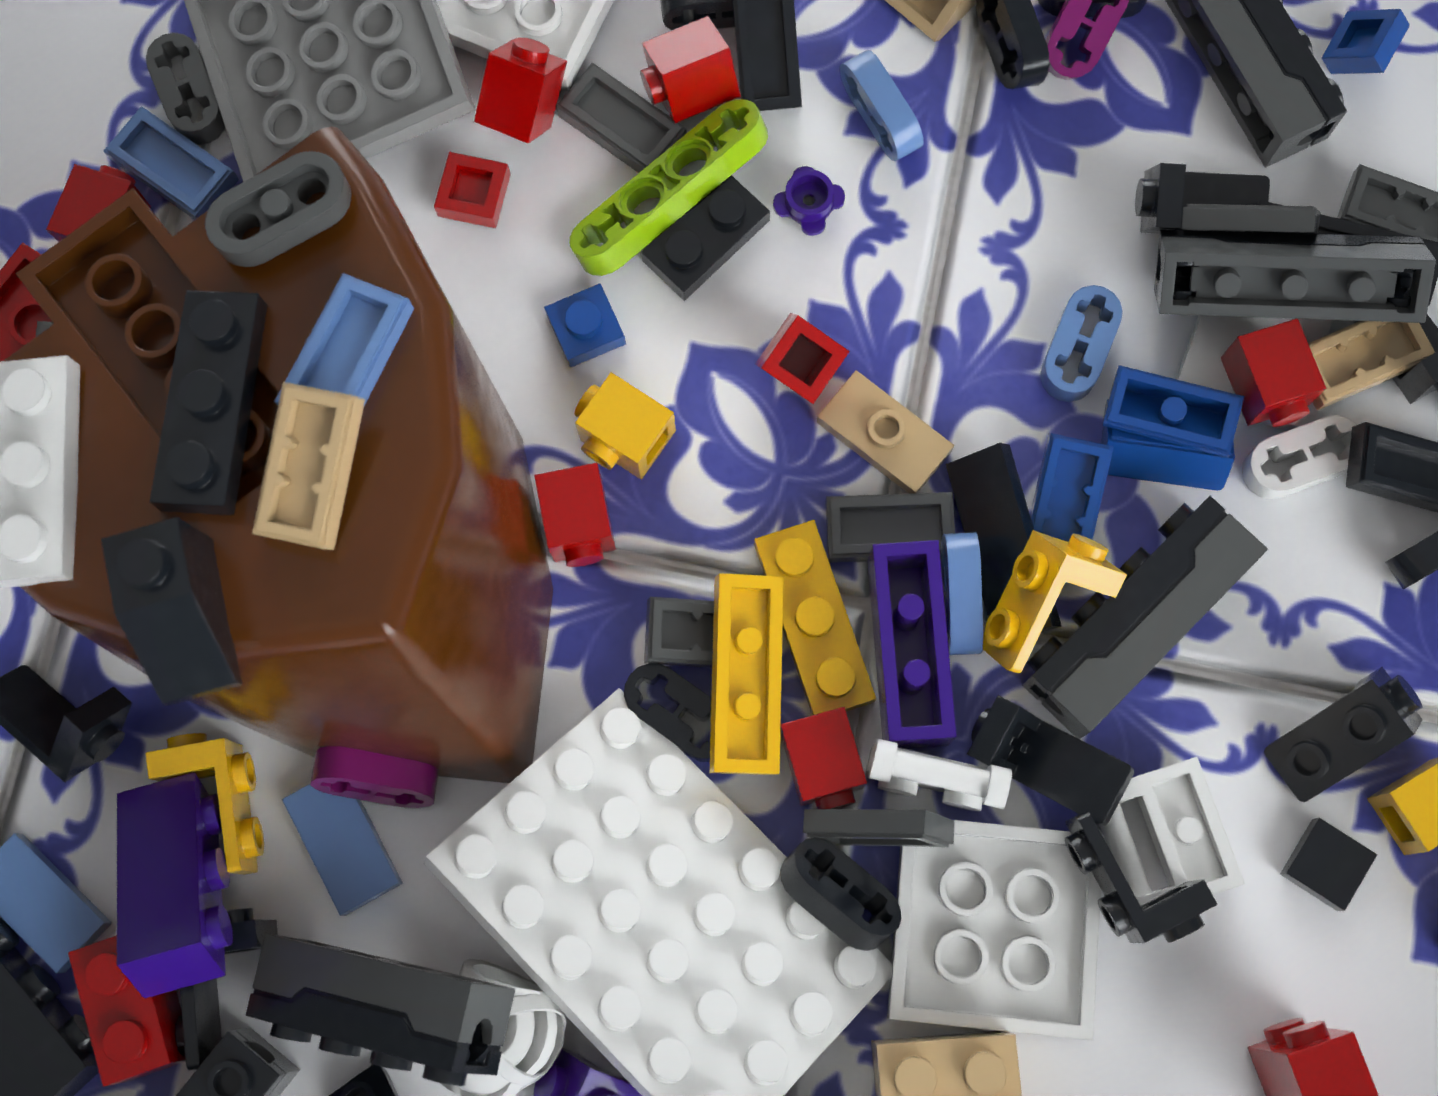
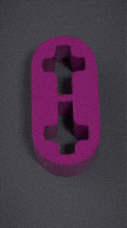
(1094, 41)
(374, 777)

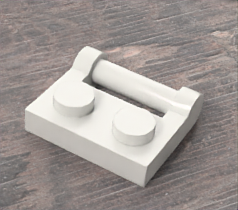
(962, 783)
(1182, 828)

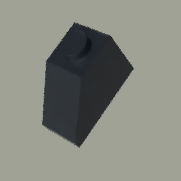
(172, 608)

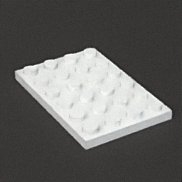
(656, 915)

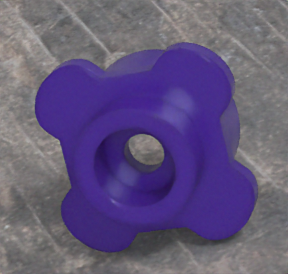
(812, 183)

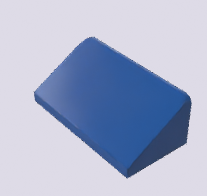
(1173, 411)
(1165, 462)

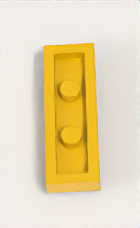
(815, 620)
(746, 674)

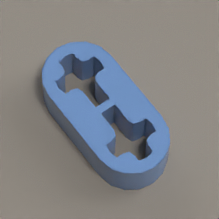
(881, 105)
(1094, 348)
(962, 592)

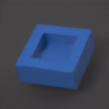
(1365, 41)
(585, 325)

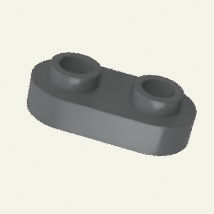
(278, 206)

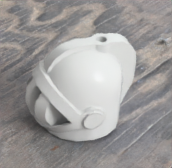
(531, 1039)

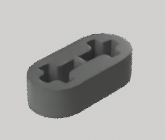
(175, 92)

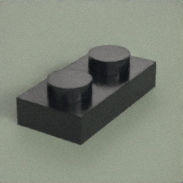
(705, 237)

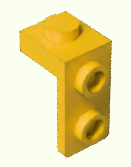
(1034, 588)
(234, 779)

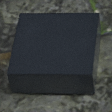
(1328, 864)

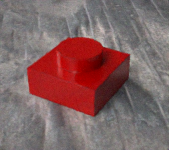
(472, 190)

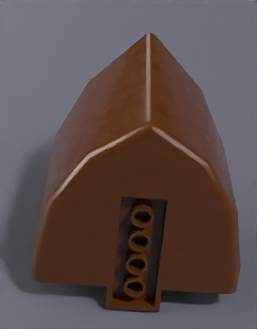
(439, 584)

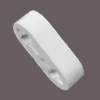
(1298, 444)

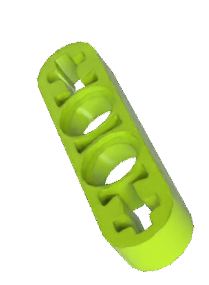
(675, 192)

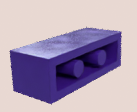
(911, 644)
(170, 886)

